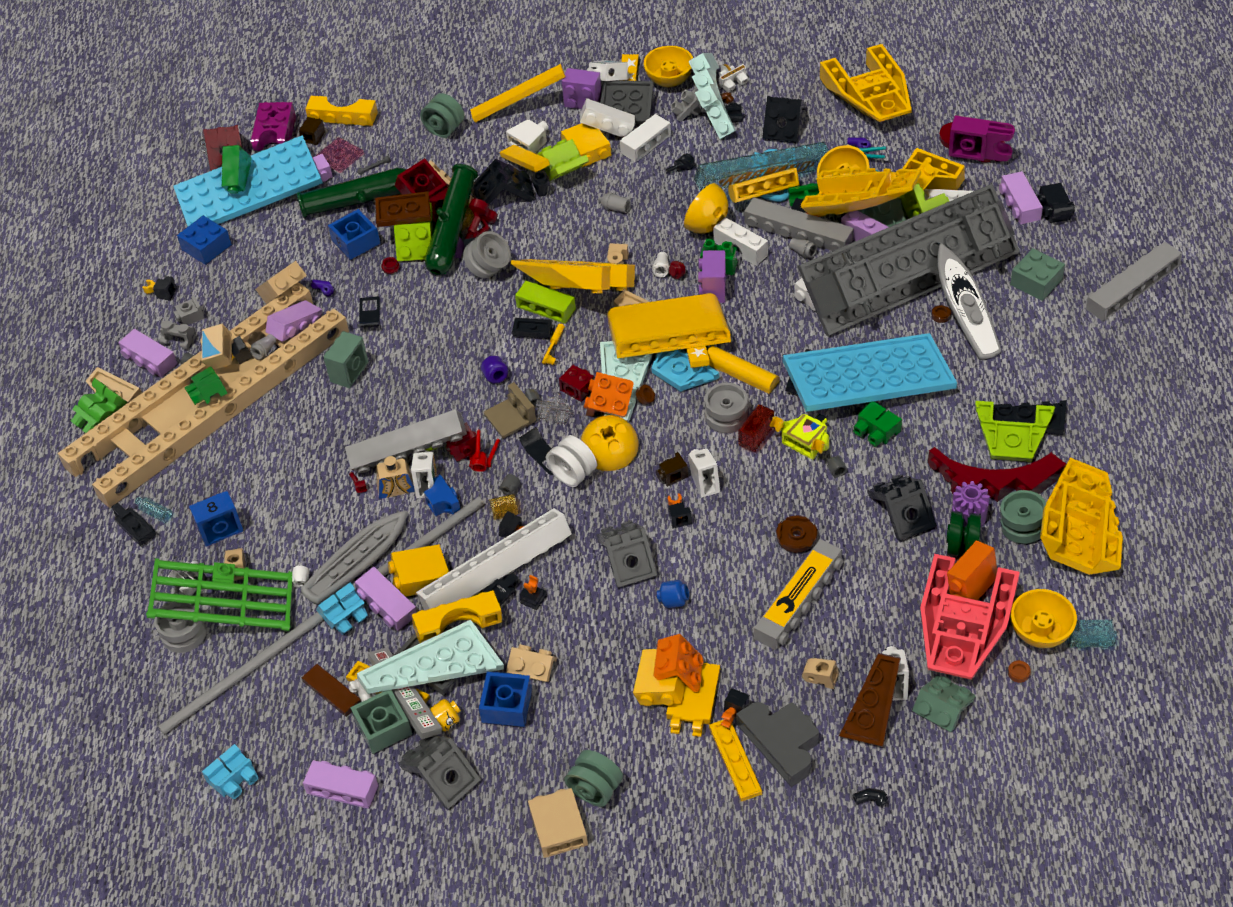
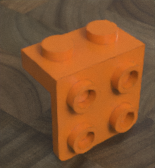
(608, 395)
(678, 658)

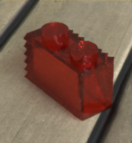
(755, 428)

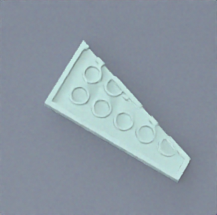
(628, 368)
(444, 657)

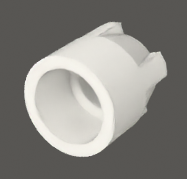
(300, 576)

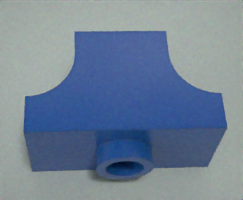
(441, 497)

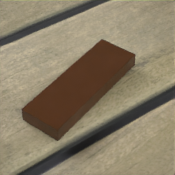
(330, 689)

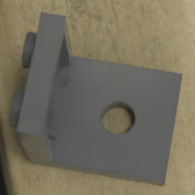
(622, 543)
(433, 761)

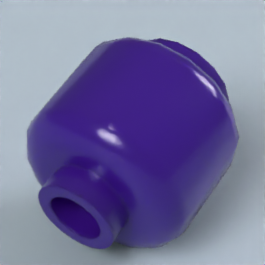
(494, 369)

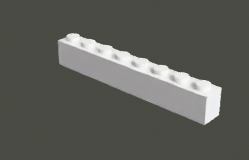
(497, 560)

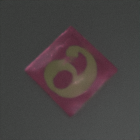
(341, 154)

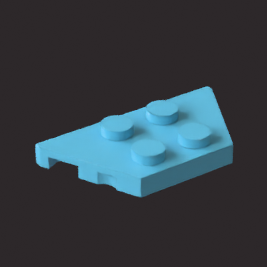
(675, 370)

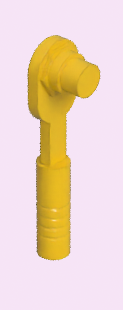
(548, 359)

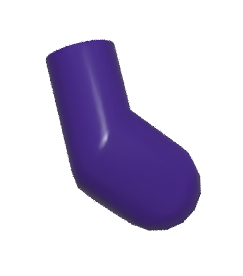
(860, 142)
(325, 286)

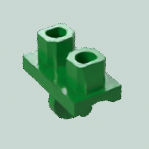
(802, 191)

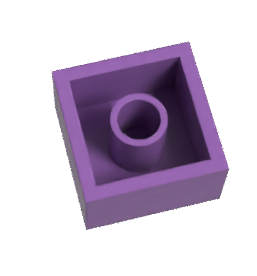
(579, 86)
(713, 274)

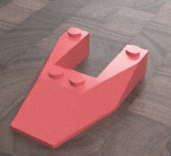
(960, 629)

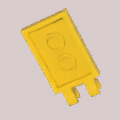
(698, 705)

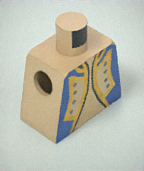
(394, 478)

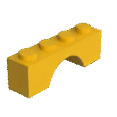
(360, 113)
(481, 609)

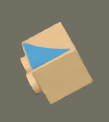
(216, 346)

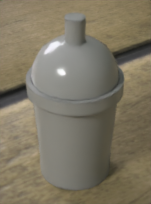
(614, 202)

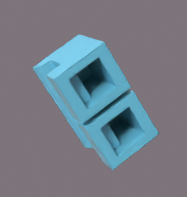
(341, 606)
(230, 772)

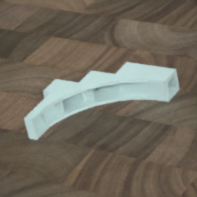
(709, 95)

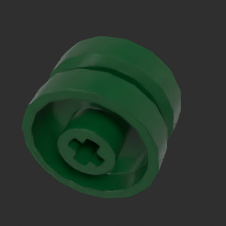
(961, 534)

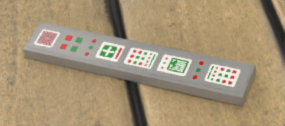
(410, 702)

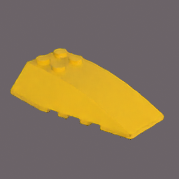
(856, 189)
(1081, 521)

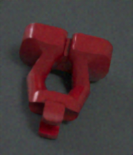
(483, 214)

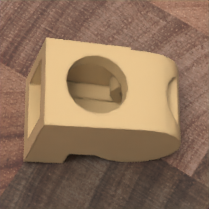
(617, 253)
(235, 557)
(821, 672)

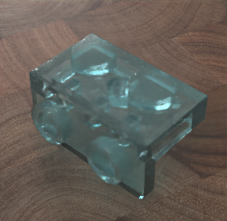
(1093, 634)

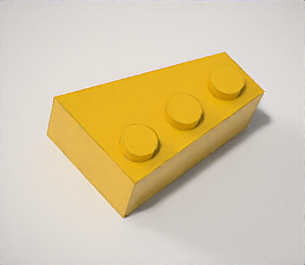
(949, 175)

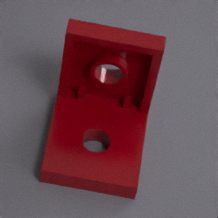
(218, 138)

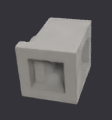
(189, 311)

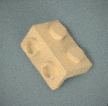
(525, 662)

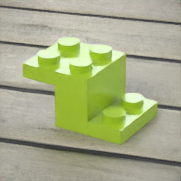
(562, 158)
(915, 203)
(413, 239)

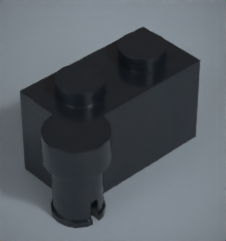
(1055, 203)

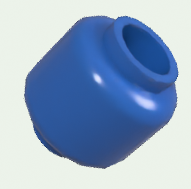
(673, 593)

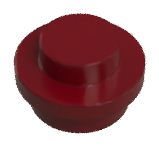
(390, 265)
(677, 269)

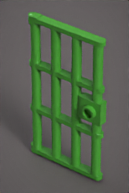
(222, 580)

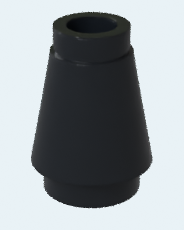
(540, 182)

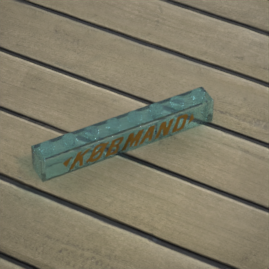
(748, 167)

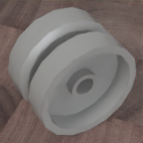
(487, 254)
(726, 407)
(180, 634)

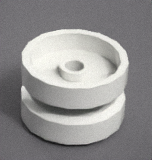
(571, 461)

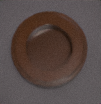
(941, 314)
(645, 394)

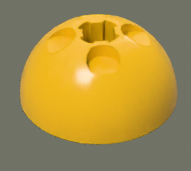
(668, 65)
(842, 158)
(706, 210)
(609, 451)
(1043, 618)

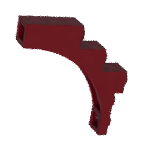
(999, 482)

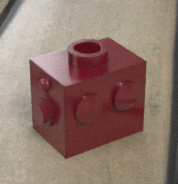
(576, 382)
(463, 447)

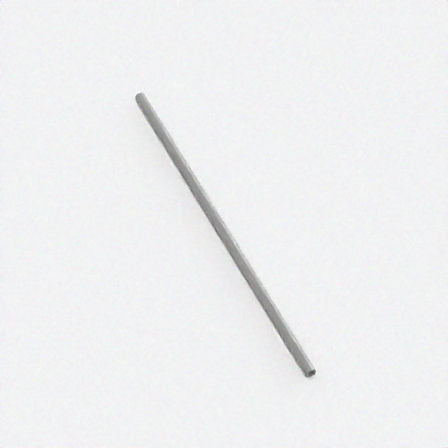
(301, 629)

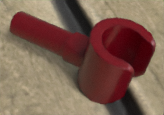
(360, 486)

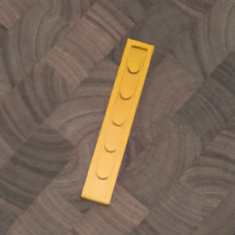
(518, 93)

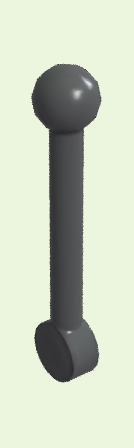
(361, 170)

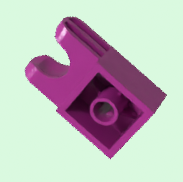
(273, 124)
(980, 139)

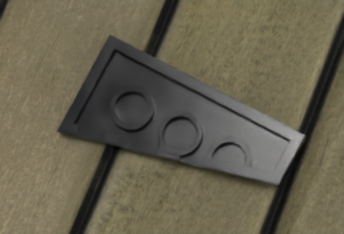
(1026, 414)

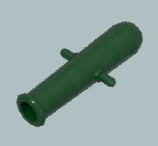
(350, 192)
(450, 220)

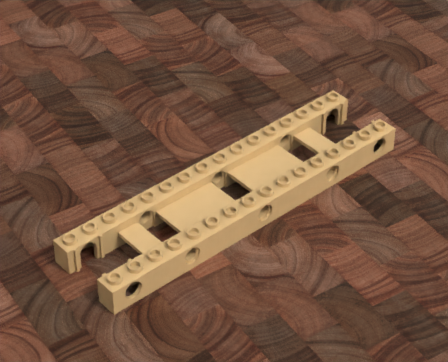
(183, 423)

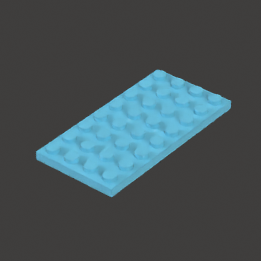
(271, 177)
(868, 372)

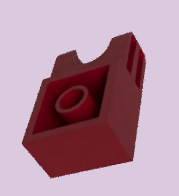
(423, 178)

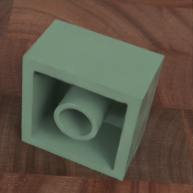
(1037, 274)
(346, 359)
(381, 721)

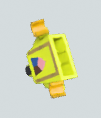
(804, 434)

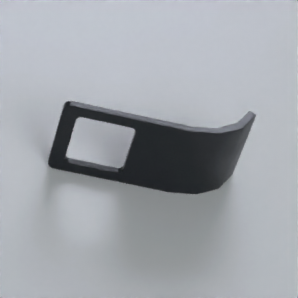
(371, 317)
(536, 447)

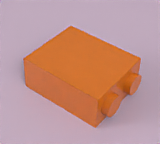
(973, 572)

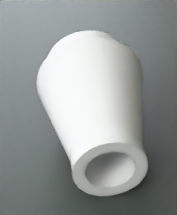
(661, 265)

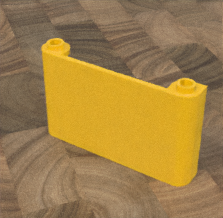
(667, 325)

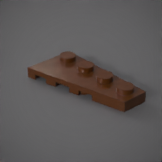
(872, 708)

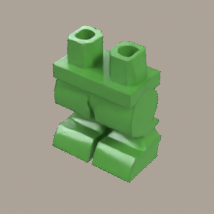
(96, 406)

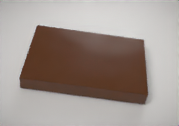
(402, 209)

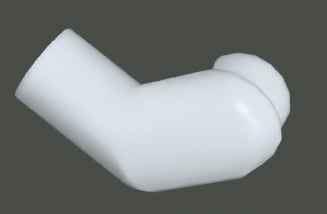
(355, 686)

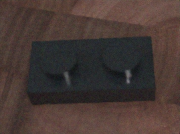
(532, 328)

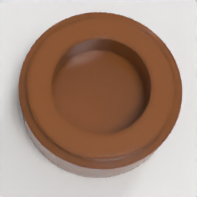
(1019, 671)

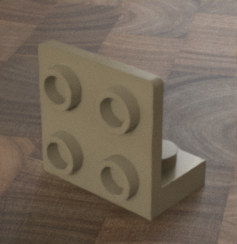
(512, 413)

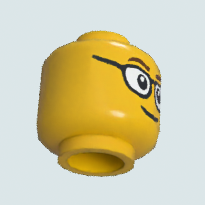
(446, 714)

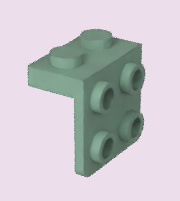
(942, 702)

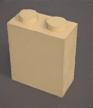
(280, 282)
(557, 822)

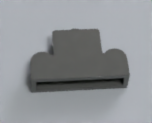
(781, 738)

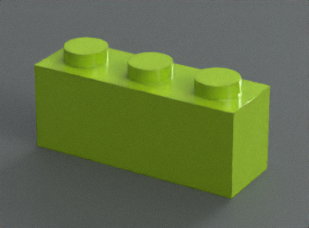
(545, 302)

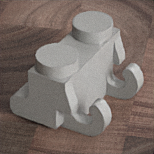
(169, 330)

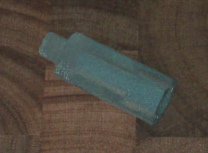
(153, 509)

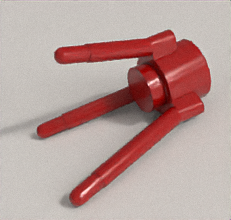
(479, 460)

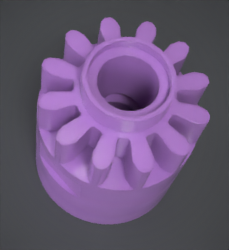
(971, 500)

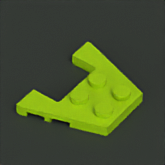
(1013, 439)

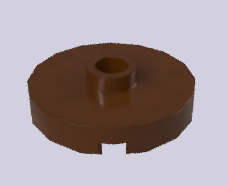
(796, 526)

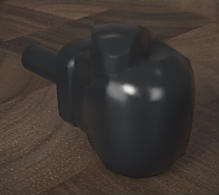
(684, 162)

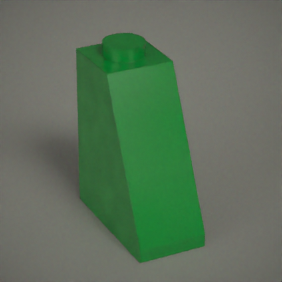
(235, 168)

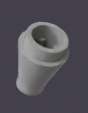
(803, 247)
(261, 348)

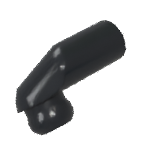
(871, 794)

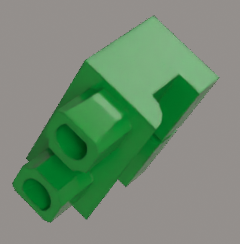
(730, 254)
(205, 385)
(877, 423)

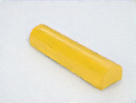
(763, 185)
(742, 369)

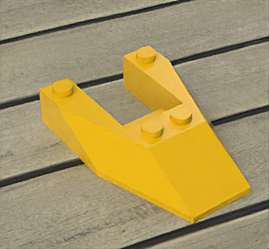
(877, 93)
(578, 274)

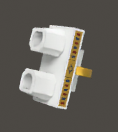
(729, 75)

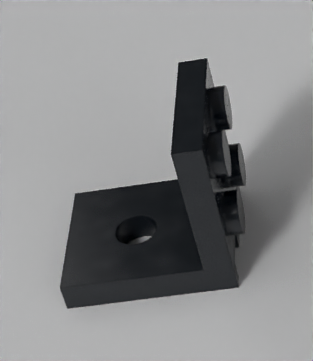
(788, 109)
(499, 177)
(900, 496)

